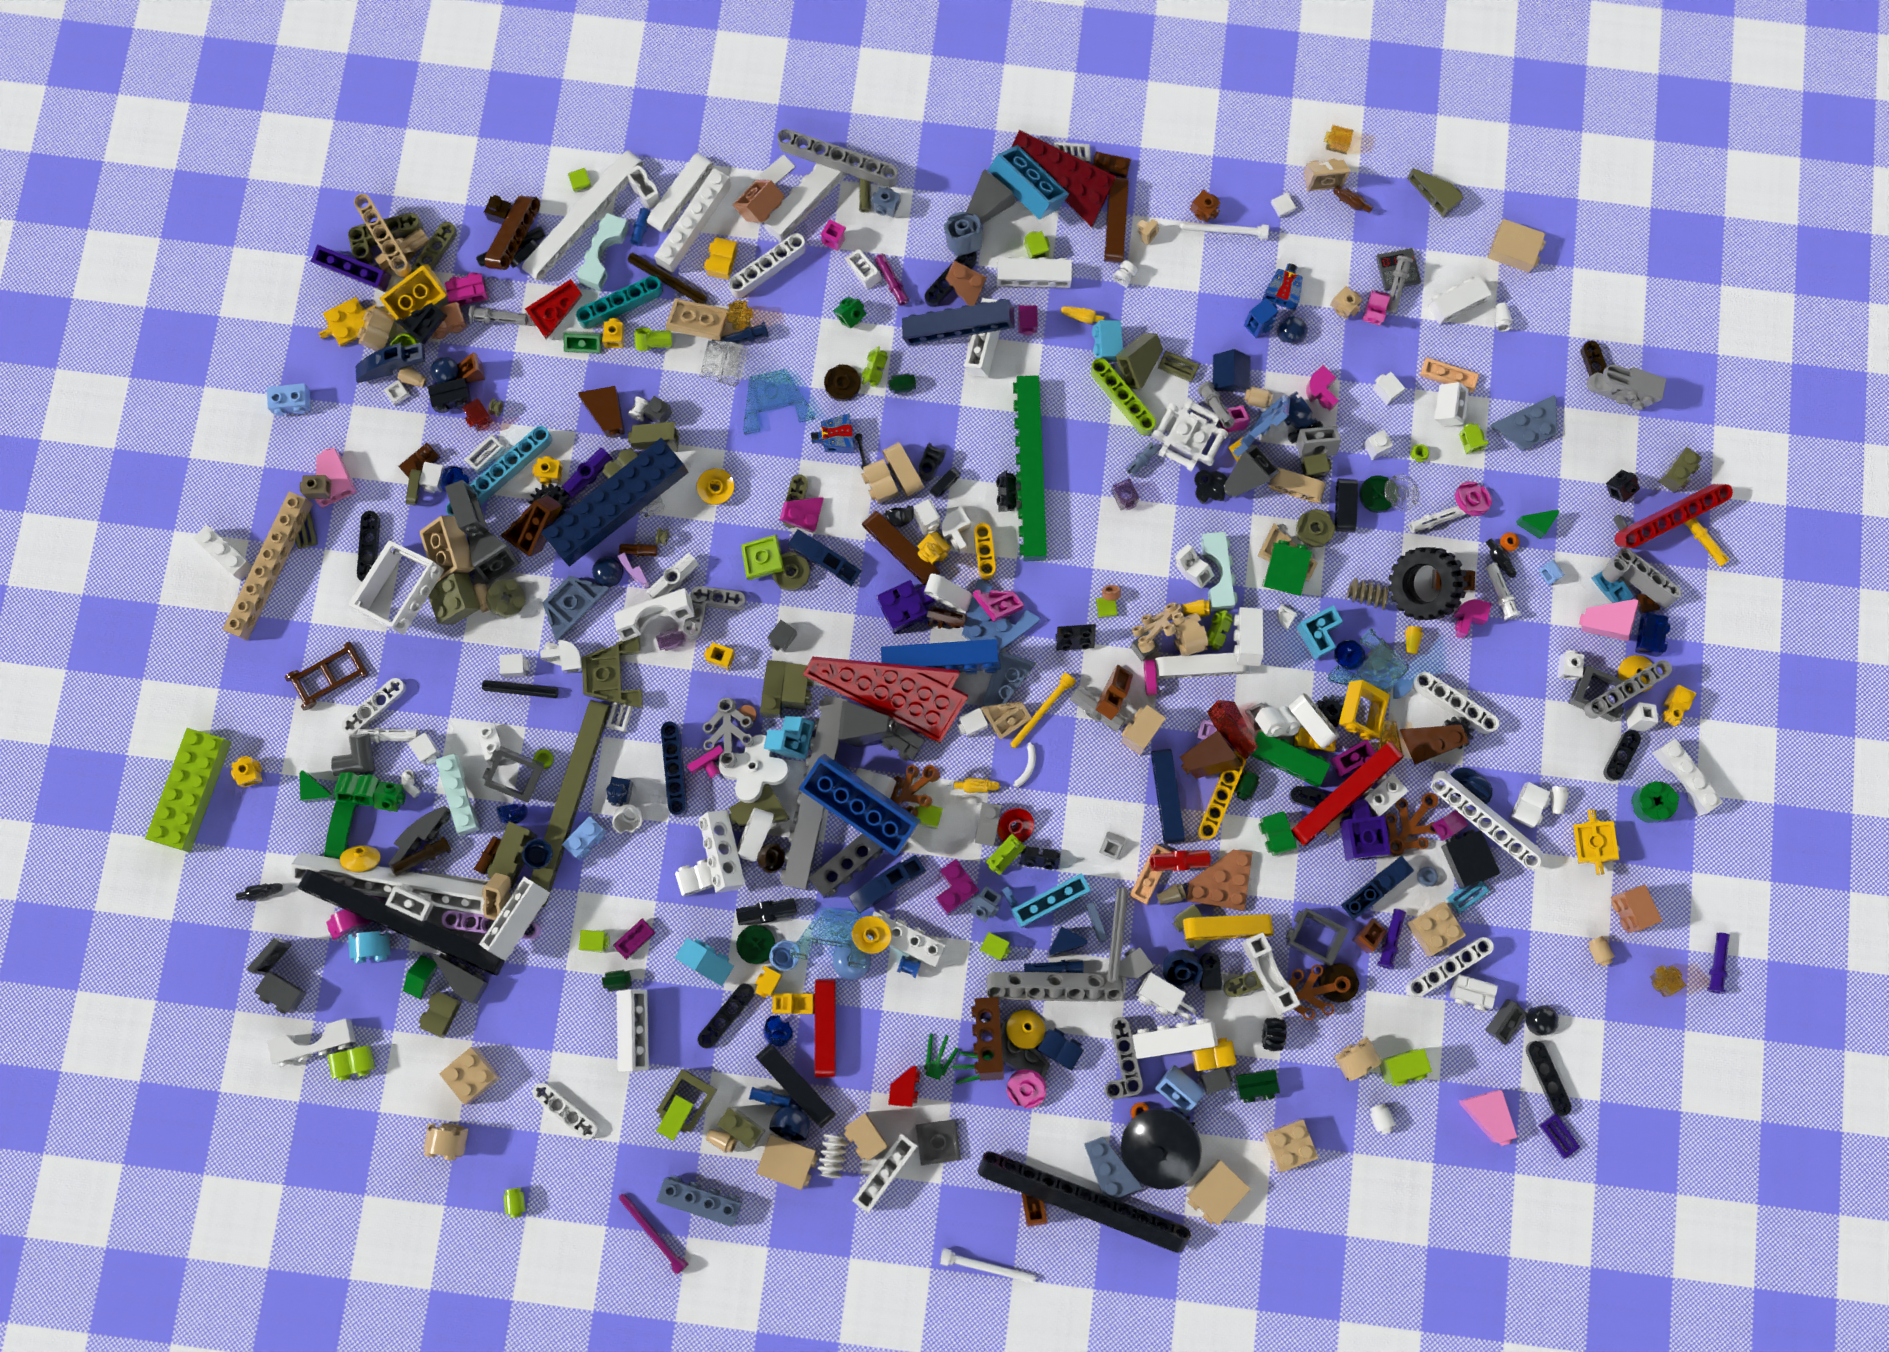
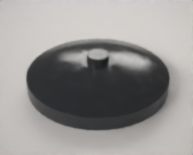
(1161, 1148)

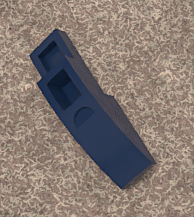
(388, 359)
(824, 557)
(886, 883)
(1377, 887)

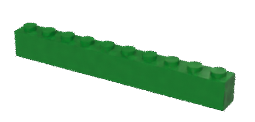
(1031, 468)

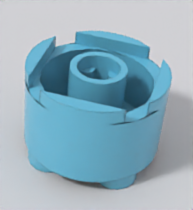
(369, 946)

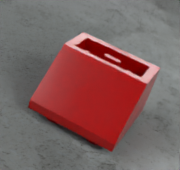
(902, 1089)

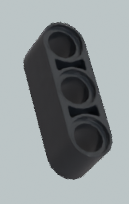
(1346, 505)

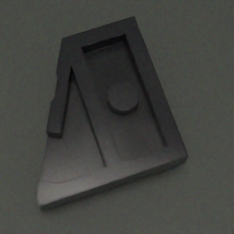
(423, 322)

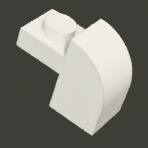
(952, 526)
(1192, 567)
(570, 656)

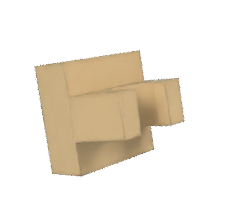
(1148, 230)

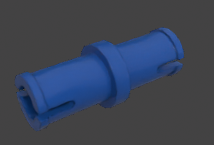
(640, 227)
(769, 1097)

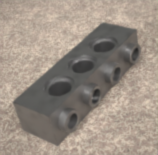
(819, 878)

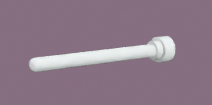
(1261, 231)
(949, 1257)

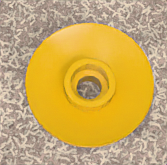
(712, 478)
(1630, 665)
(360, 858)
(877, 929)
(1019, 1035)

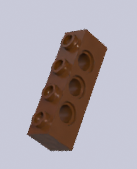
(993, 1068)

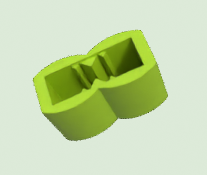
(351, 1062)

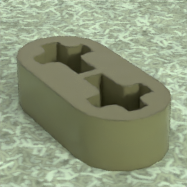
(413, 487)

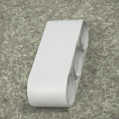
(948, 593)
(1314, 720)
(754, 834)

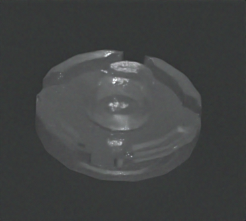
(1402, 492)

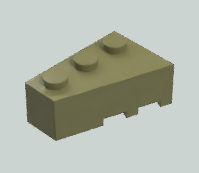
(509, 853)

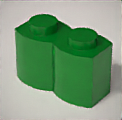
(355, 788)
(1277, 833)

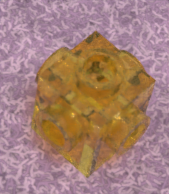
(739, 314)
(1667, 980)

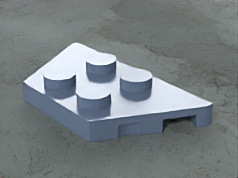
(1530, 425)
(571, 603)

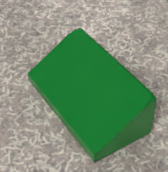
(582, 342)

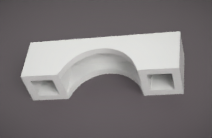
(631, 621)
(1699, 791)
(1276, 987)
(287, 1048)

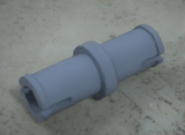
(1142, 459)

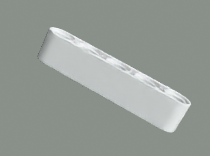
(680, 193)
(771, 257)
(1199, 666)
(1464, 703)
(1457, 963)

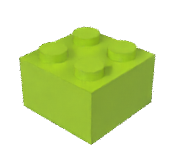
(1405, 1066)

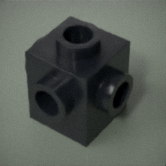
(1623, 485)

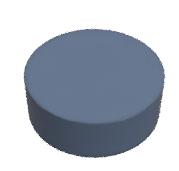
(1427, 876)

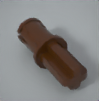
(639, 550)
(488, 855)

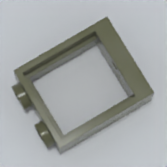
(698, 1083)

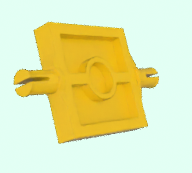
(344, 321)
(1595, 842)

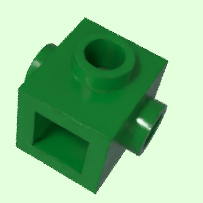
(850, 312)
(389, 796)

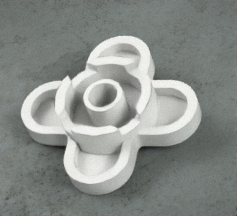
(755, 770)

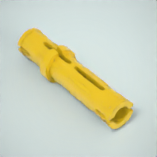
(1706, 540)

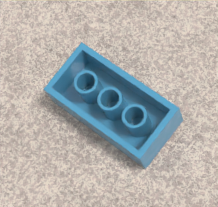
(1028, 182)

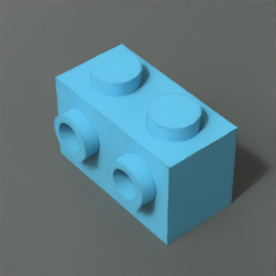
(1107, 339)

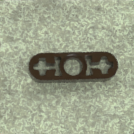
(1596, 354)

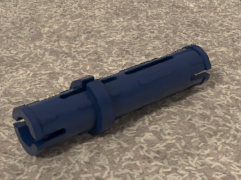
(1056, 967)

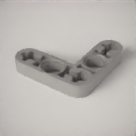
(702, 603)

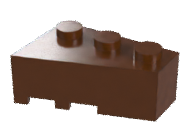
(526, 530)

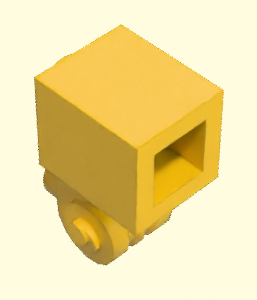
(933, 548)
(1678, 701)

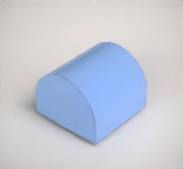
(1551, 572)

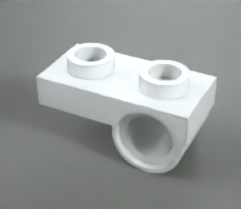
(489, 741)

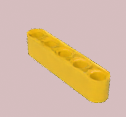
(1219, 805)
(1227, 927)

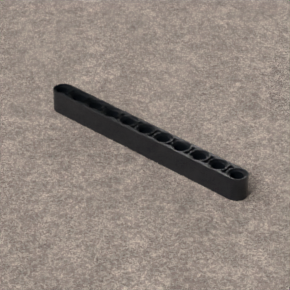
(399, 922)
(1084, 1202)

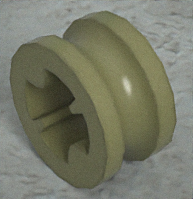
(495, 407)
(662, 536)

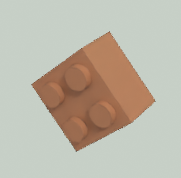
(759, 201)
(1635, 909)

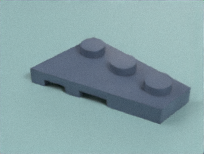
(1008, 679)
(1110, 1171)

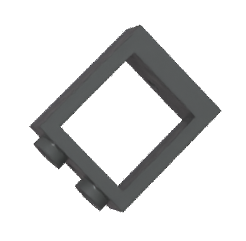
(466, 509)
(1581, 686)
(533, 779)
(1335, 945)

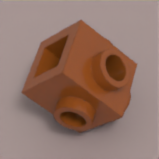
(1205, 206)

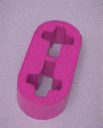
(1150, 677)

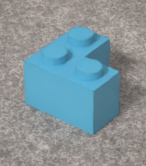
(1315, 631)
(792, 740)
(704, 960)

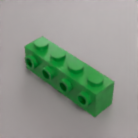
(1290, 759)

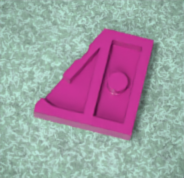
(802, 513)
(998, 603)

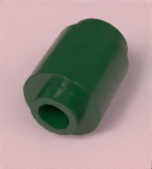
(902, 383)
(1247, 786)
(616, 980)

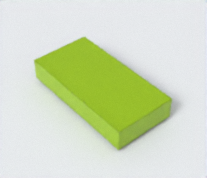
(675, 1117)

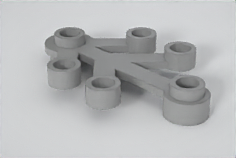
(727, 730)

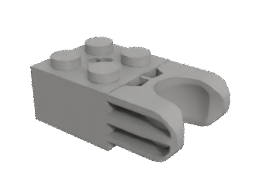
(1628, 386)

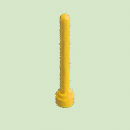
(1065, 682)

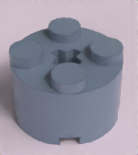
(963, 233)

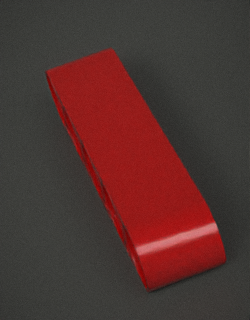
(825, 1028)

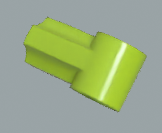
(647, 339)

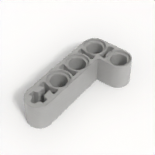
(1642, 576)
(1130, 1054)

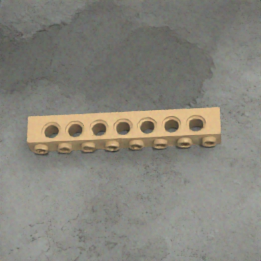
(267, 566)

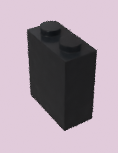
(1470, 858)

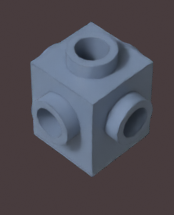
(885, 201)
(982, 906)

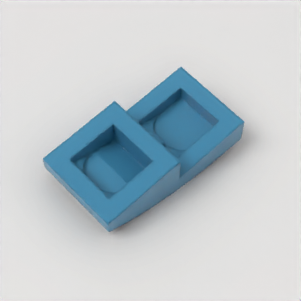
(1613, 591)

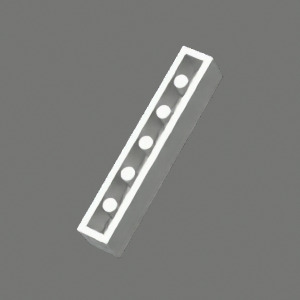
(803, 200)
(692, 221)

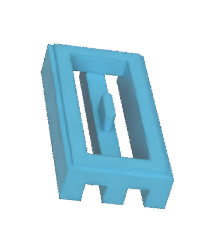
(1454, 904)

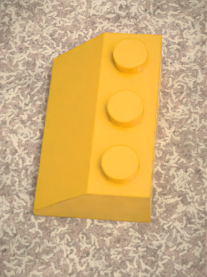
(414, 293)

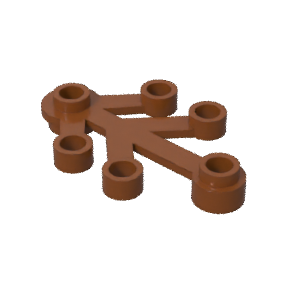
(929, 774)
(1410, 827)
(1308, 993)

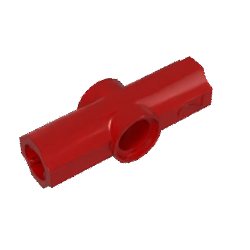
(1180, 860)

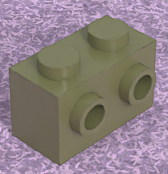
(1680, 469)

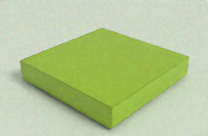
(762, 557)

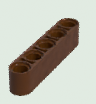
(1116, 221)
(512, 232)
(899, 547)

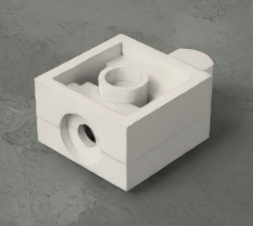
(1163, 997)

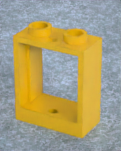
(1379, 703)

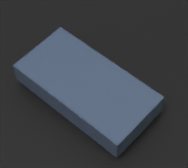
(1096, 922)

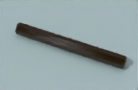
(667, 278)

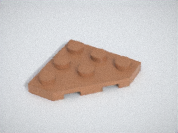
(1223, 882)

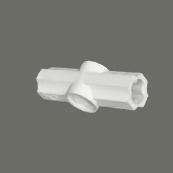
(682, 569)

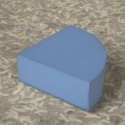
(1401, 688)
(1008, 894)

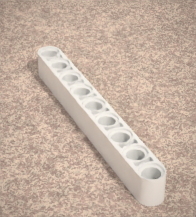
(581, 216)

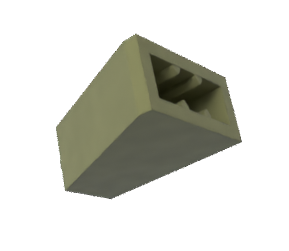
(1139, 359)
(647, 434)
(768, 802)

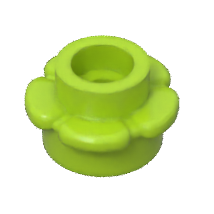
(1424, 453)

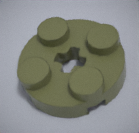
(1324, 523)
(801, 576)
(500, 606)

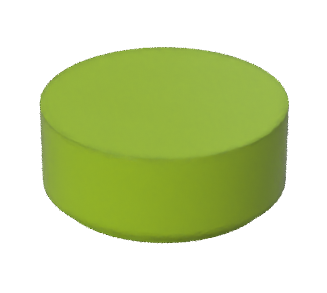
(544, 756)

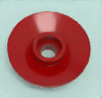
(1021, 830)

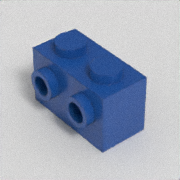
(1261, 318)

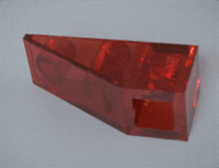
(1232, 726)

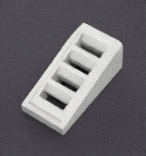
(1075, 147)
(871, 277)

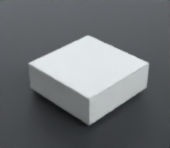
(1283, 205)
(396, 392)

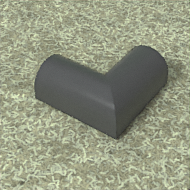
(359, 760)

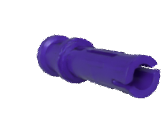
(1390, 947)
(1718, 971)

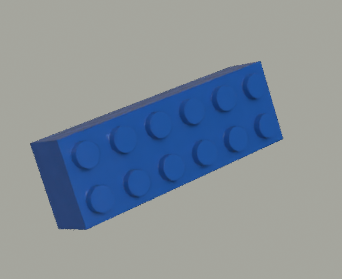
(960, 656)
(859, 804)

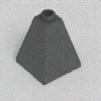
(990, 198)
(1250, 472)
(491, 556)
(863, 726)

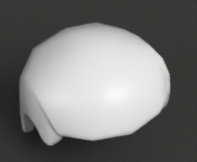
(627, 818)

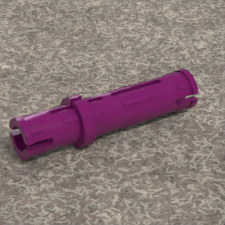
(894, 284)

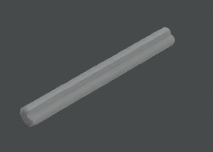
(1117, 935)

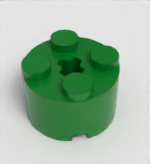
(1664, 797)

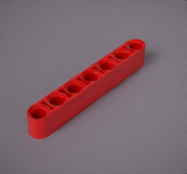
(1682, 511)
(1347, 793)

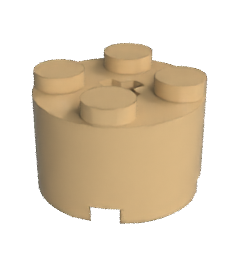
(1190, 636)
(1357, 1059)
(445, 1140)

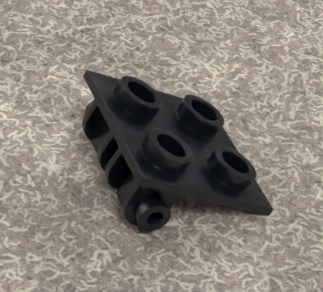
(1075, 637)

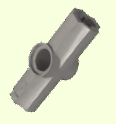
(1089, 702)

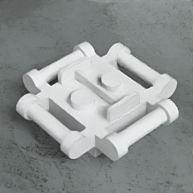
(1189, 435)

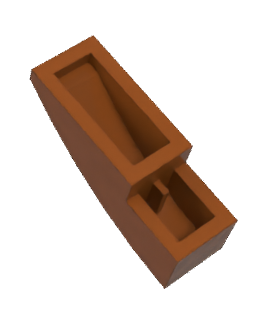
(1114, 692)

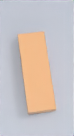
(1448, 374)
(1147, 879)

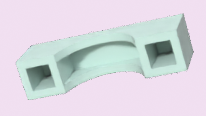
(611, 232)
(1215, 548)
(453, 781)

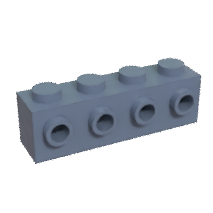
(699, 1201)

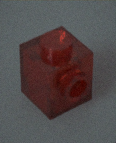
(477, 415)

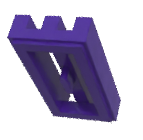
(1548, 1121)

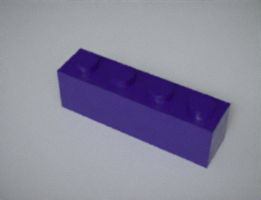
(351, 268)

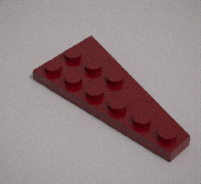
(1085, 183)

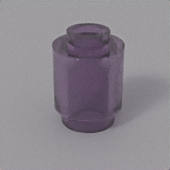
(670, 639)

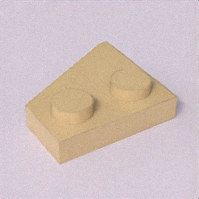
(1006, 717)

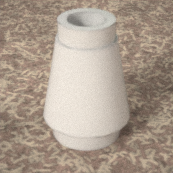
(1503, 320)
(1559, 798)

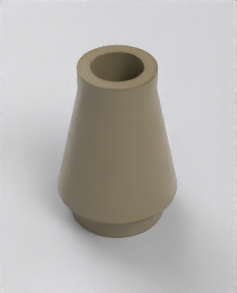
(1172, 894)

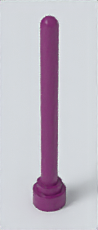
(676, 1262)

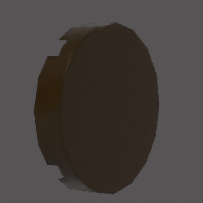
(842, 383)
(1329, 976)

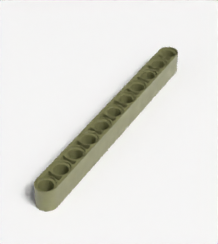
(572, 790)

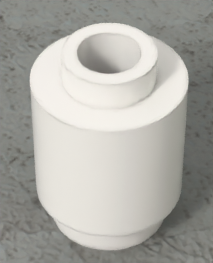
(1382, 1118)

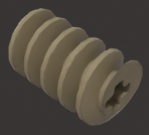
(1368, 593)

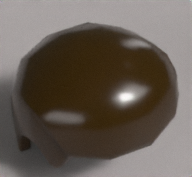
(770, 858)

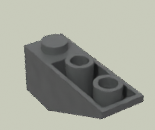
(462, 982)

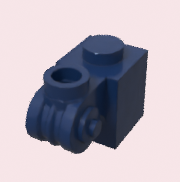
(619, 791)

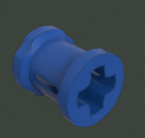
(909, 966)

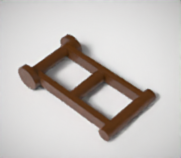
(310, 702)

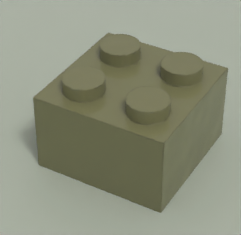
(453, 599)
(796, 687)

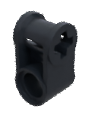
(932, 459)
(1211, 977)

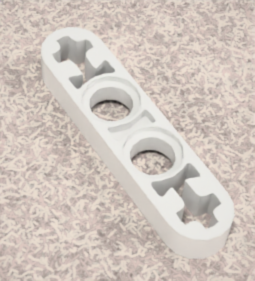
(371, 703)
(563, 1113)

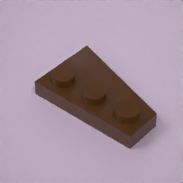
(1433, 741)

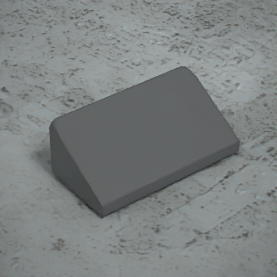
(1506, 1021)

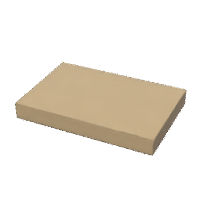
(697, 319)

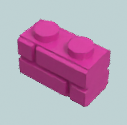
(466, 289)

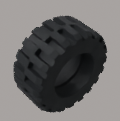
(1451, 583)

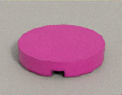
(1473, 498)
(1026, 1088)

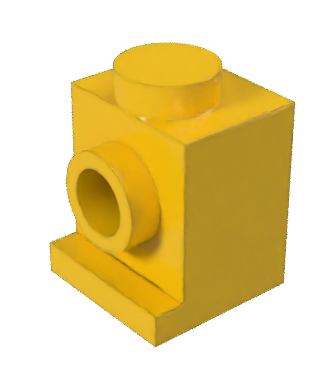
(614, 339)
(716, 649)
(767, 982)

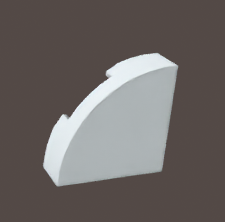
(1285, 616)

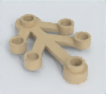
(1171, 611)

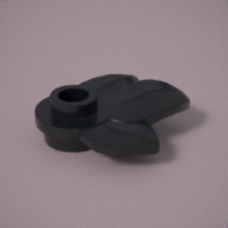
(1212, 488)

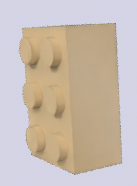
(447, 546)

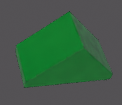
(1538, 523)
(312, 790)
(419, 976)

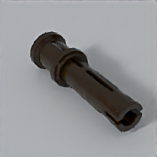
(430, 852)

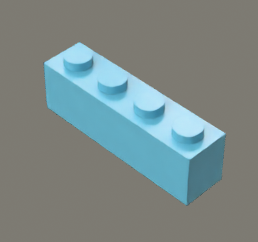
(1050, 900)

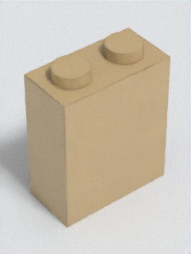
(1517, 245)
(787, 1162)
(1217, 1193)

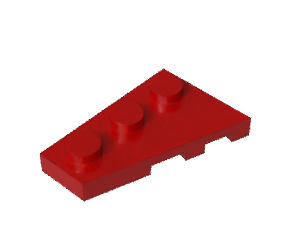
(553, 307)

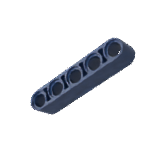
(670, 760)
(1167, 796)

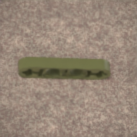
(436, 255)

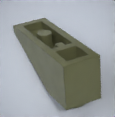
(1437, 192)
(772, 689)

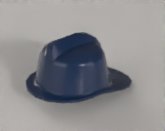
(1474, 783)

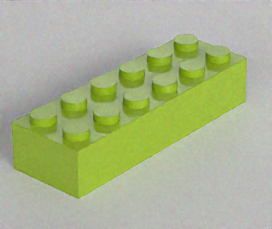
(188, 790)

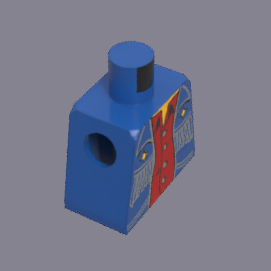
(1285, 288)
(835, 435)

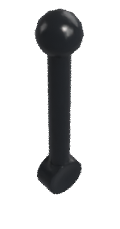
(858, 437)

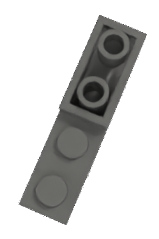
(424, 828)

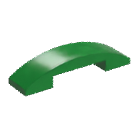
(339, 829)

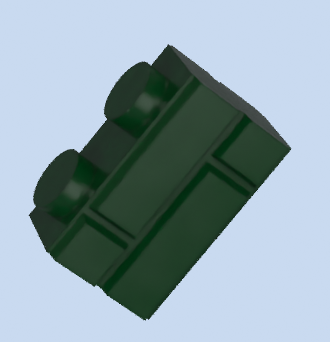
(1256, 1084)

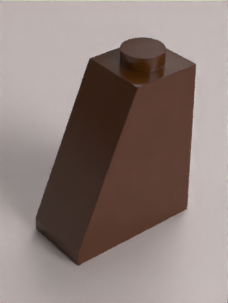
(605, 409)
(1210, 757)

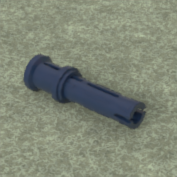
(749, 334)

